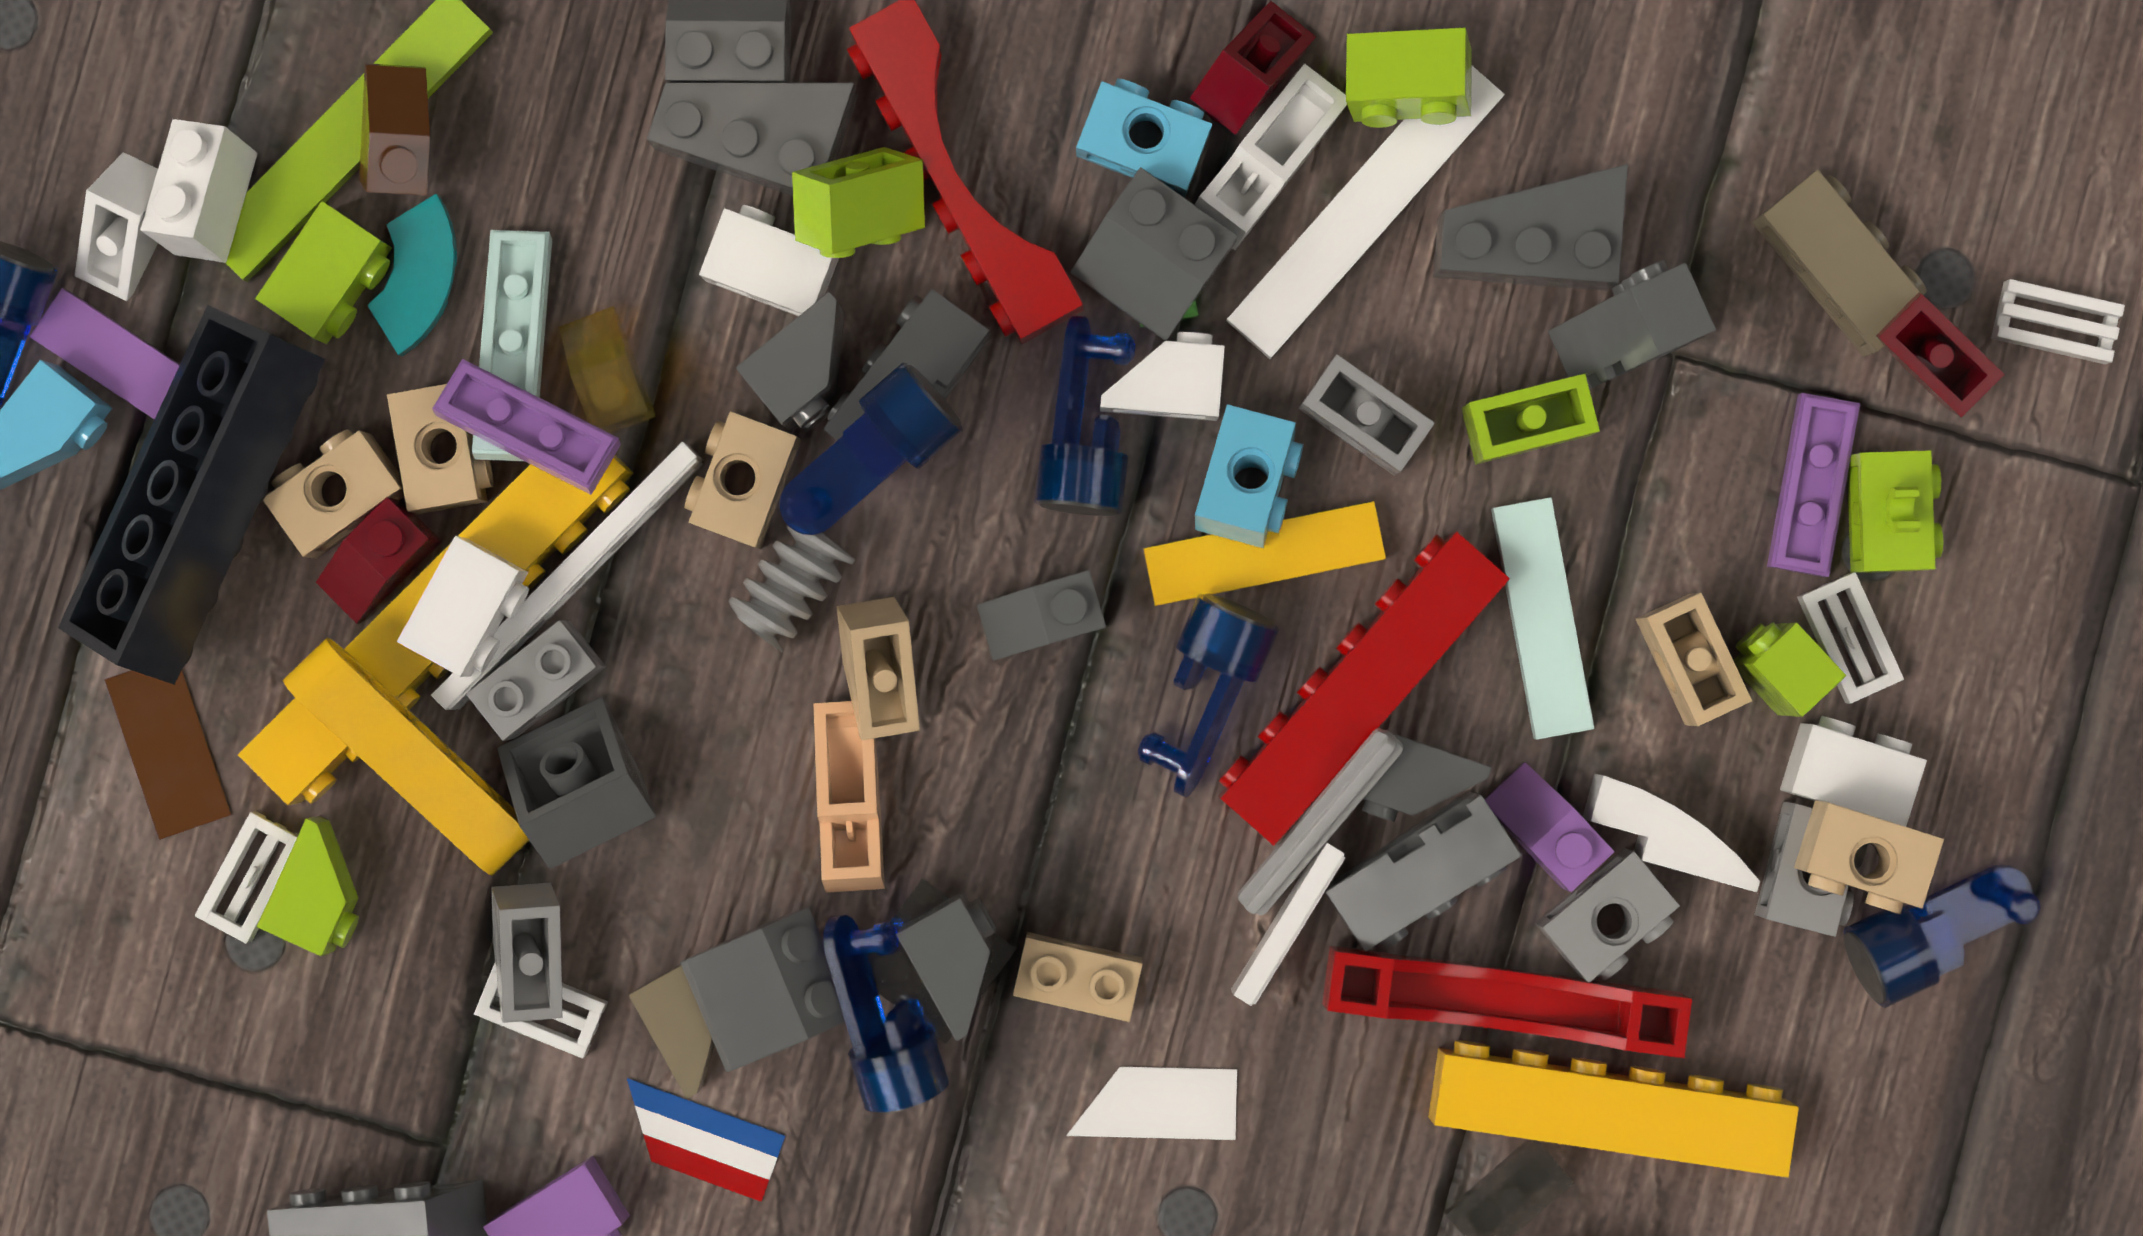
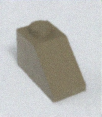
(676, 1027)

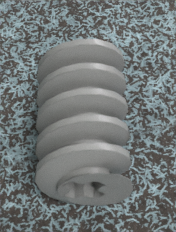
(788, 585)

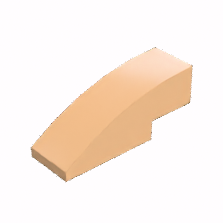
(847, 801)

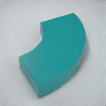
(420, 276)

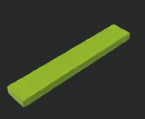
(332, 146)

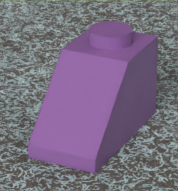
(1548, 827)
(570, 1205)

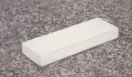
(1287, 924)

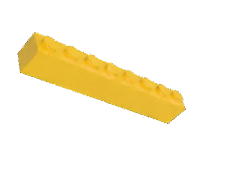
(522, 527)

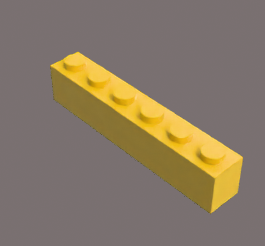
(1613, 1111)

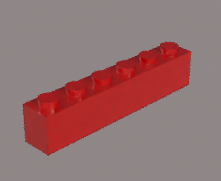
(1362, 687)

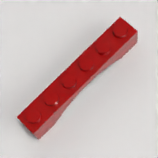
(906, 64)
(1507, 1000)

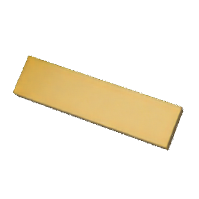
(1300, 549)

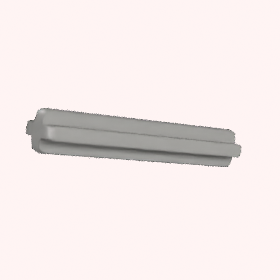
(1320, 821)

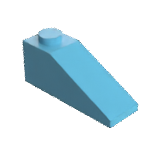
(47, 422)

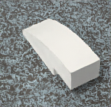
(1272, 152)
(1665, 833)

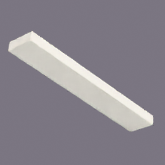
(1354, 222)
(578, 568)

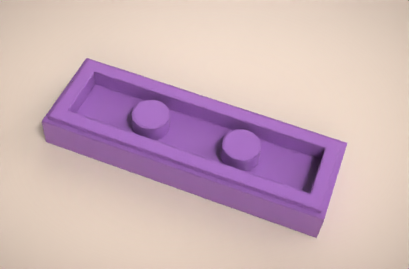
(106, 352)
(526, 426)
(1813, 485)

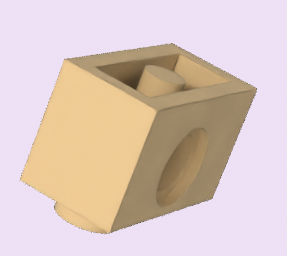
(425, 482)
(299, 500)
(746, 515)
(1693, 659)
(1904, 854)
(1078, 976)

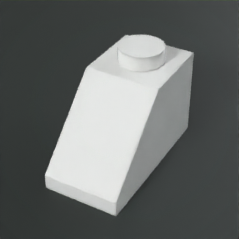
(110, 243)
(1172, 381)

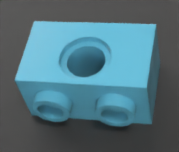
(1108, 143)
(1245, 442)

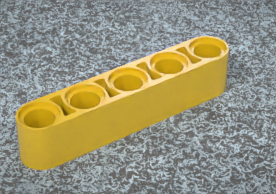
(407, 755)

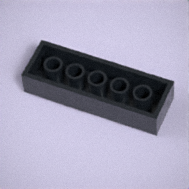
(191, 496)

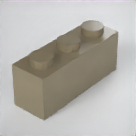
(1839, 258)

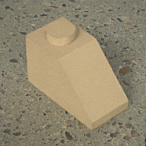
(879, 667)

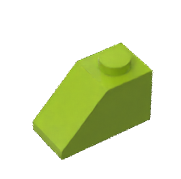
(313, 893)

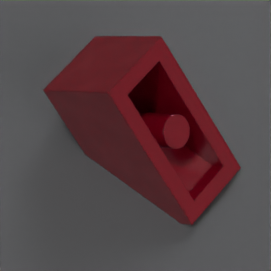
(1252, 67)
(1939, 355)
(376, 558)

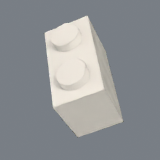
(199, 190)
(766, 262)
(464, 608)
(1852, 772)

